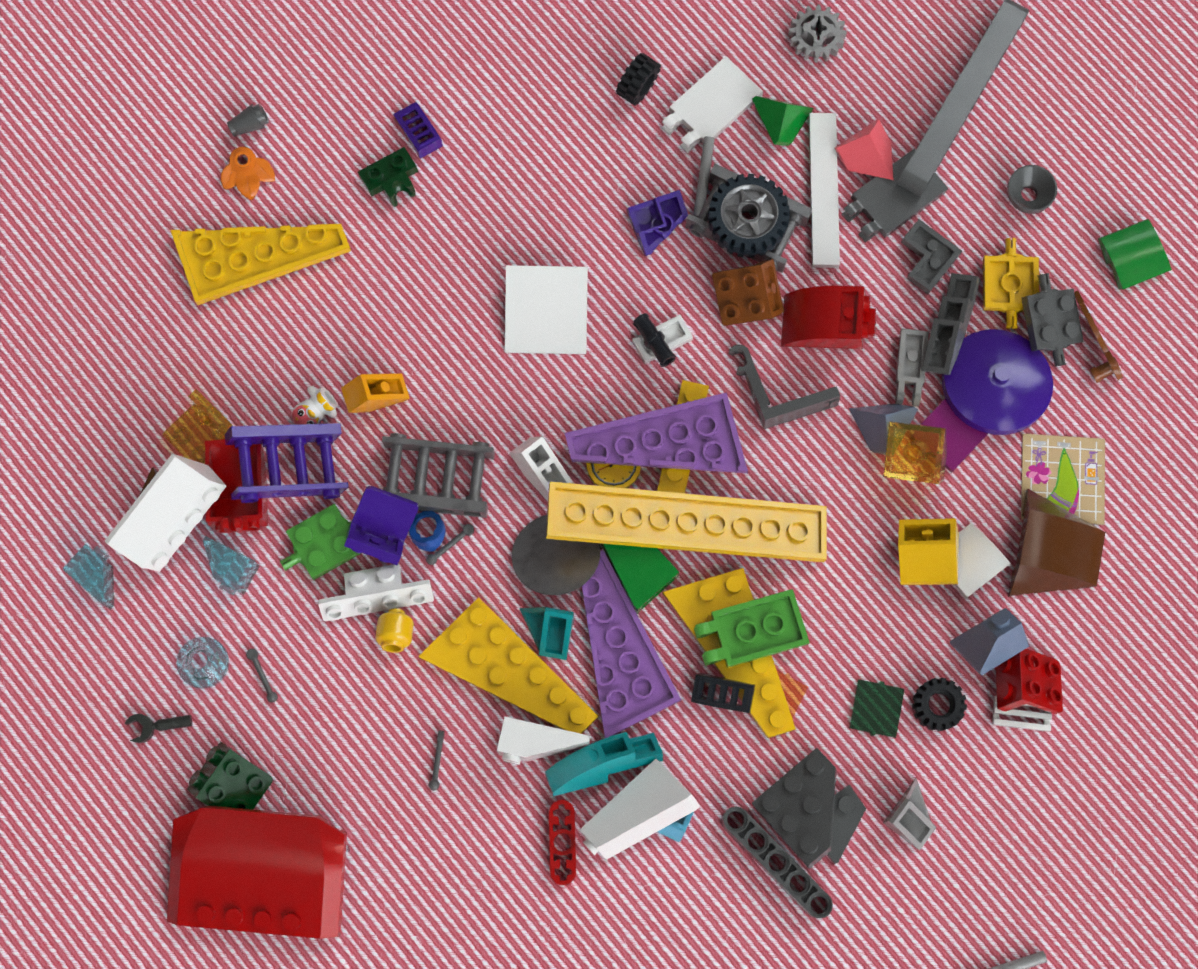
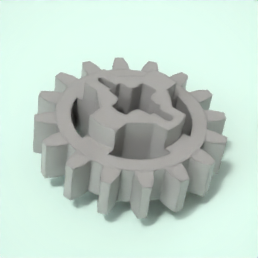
(805, 38)

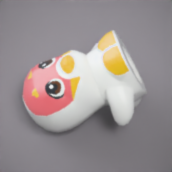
(316, 407)

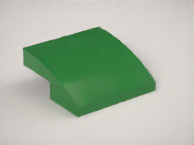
(1134, 254)

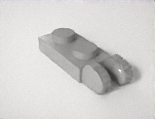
(910, 363)

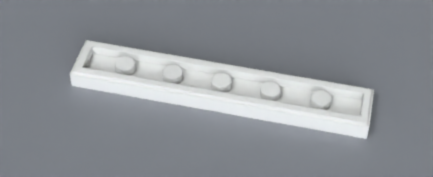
(824, 190)

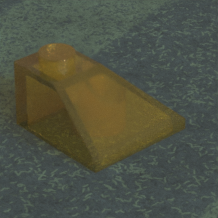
(915, 453)

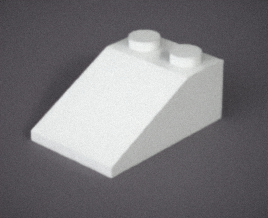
(533, 741)

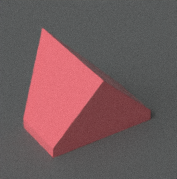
(868, 152)

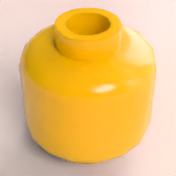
(394, 630)

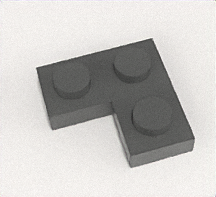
(936, 255)

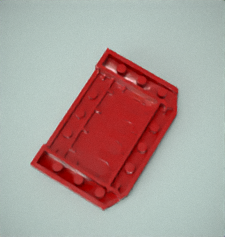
(257, 872)

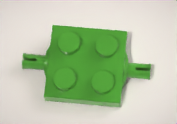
(320, 543)

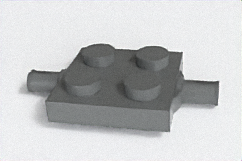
(1052, 319)

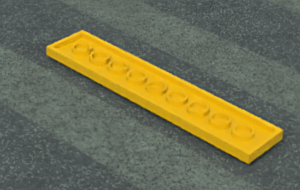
(686, 522)

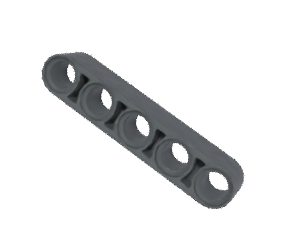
(790, 867)

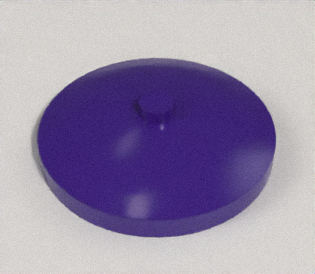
(998, 383)

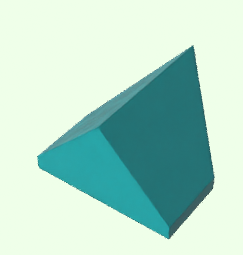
(550, 630)

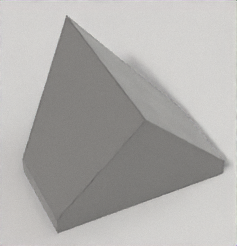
(911, 817)

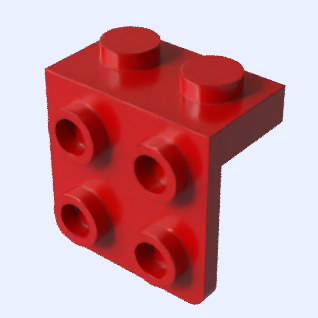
(1029, 680)

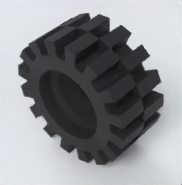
(638, 78)
(955, 698)

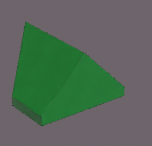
(781, 118)

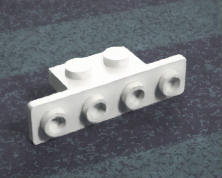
(373, 592)

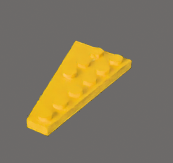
(246, 256)
(694, 606)
(497, 661)

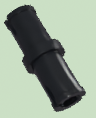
(654, 340)

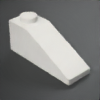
(539, 464)

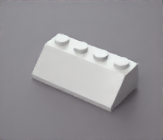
(166, 512)

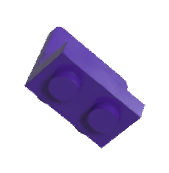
(381, 525)

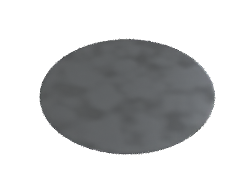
(552, 564)

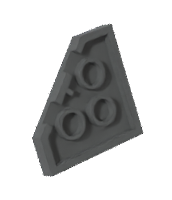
(803, 807)

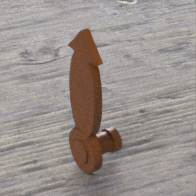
(1109, 367)

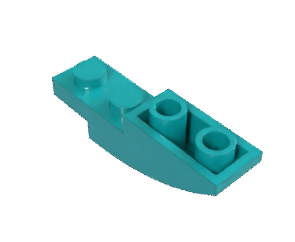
(604, 757)

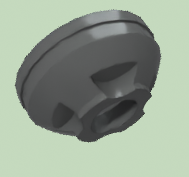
(1037, 179)

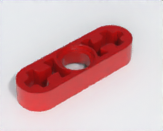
(554, 820)

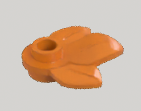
(246, 176)

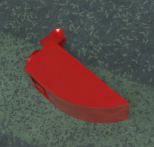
(827, 317)
(229, 514)

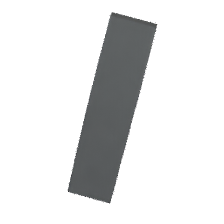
(951, 324)

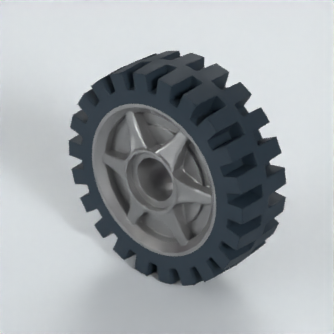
(752, 196)

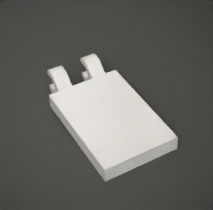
(712, 103)

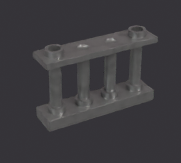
(699, 226)
(446, 501)

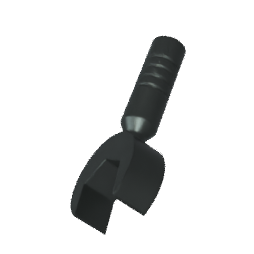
(160, 725)

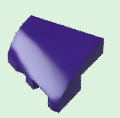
(657, 219)

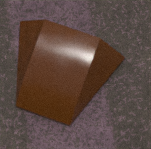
(1055, 549)

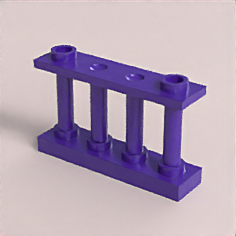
(297, 435)

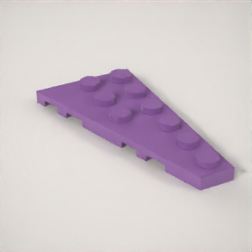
(675, 437)
(626, 665)

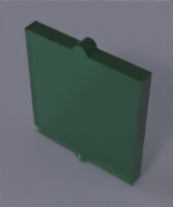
(876, 708)

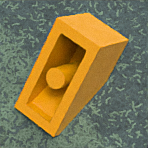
(374, 392)

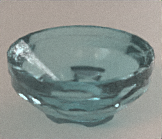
(212, 672)

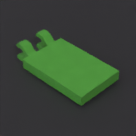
(754, 629)

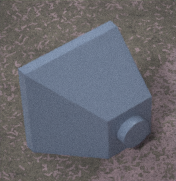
(991, 641)

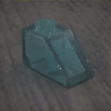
(230, 567)
(93, 573)

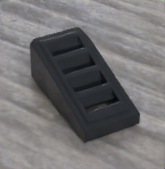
(697, 695)

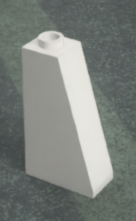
(638, 811)

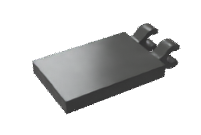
(889, 204)

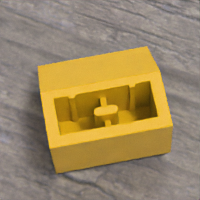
(928, 551)

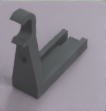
(786, 411)

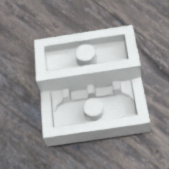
(977, 560)

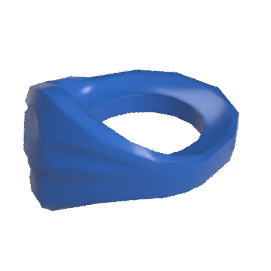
(432, 542)

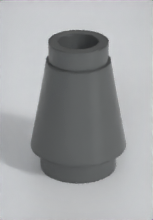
(249, 120)

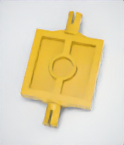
(1007, 280)

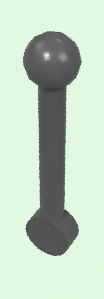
(468, 530)
(252, 654)
(434, 783)

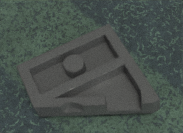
(847, 816)

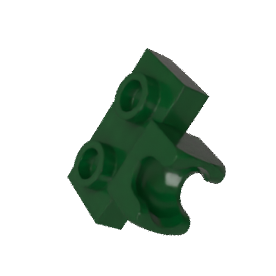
(390, 175)

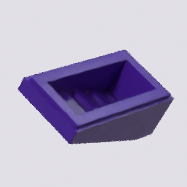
(427, 146)

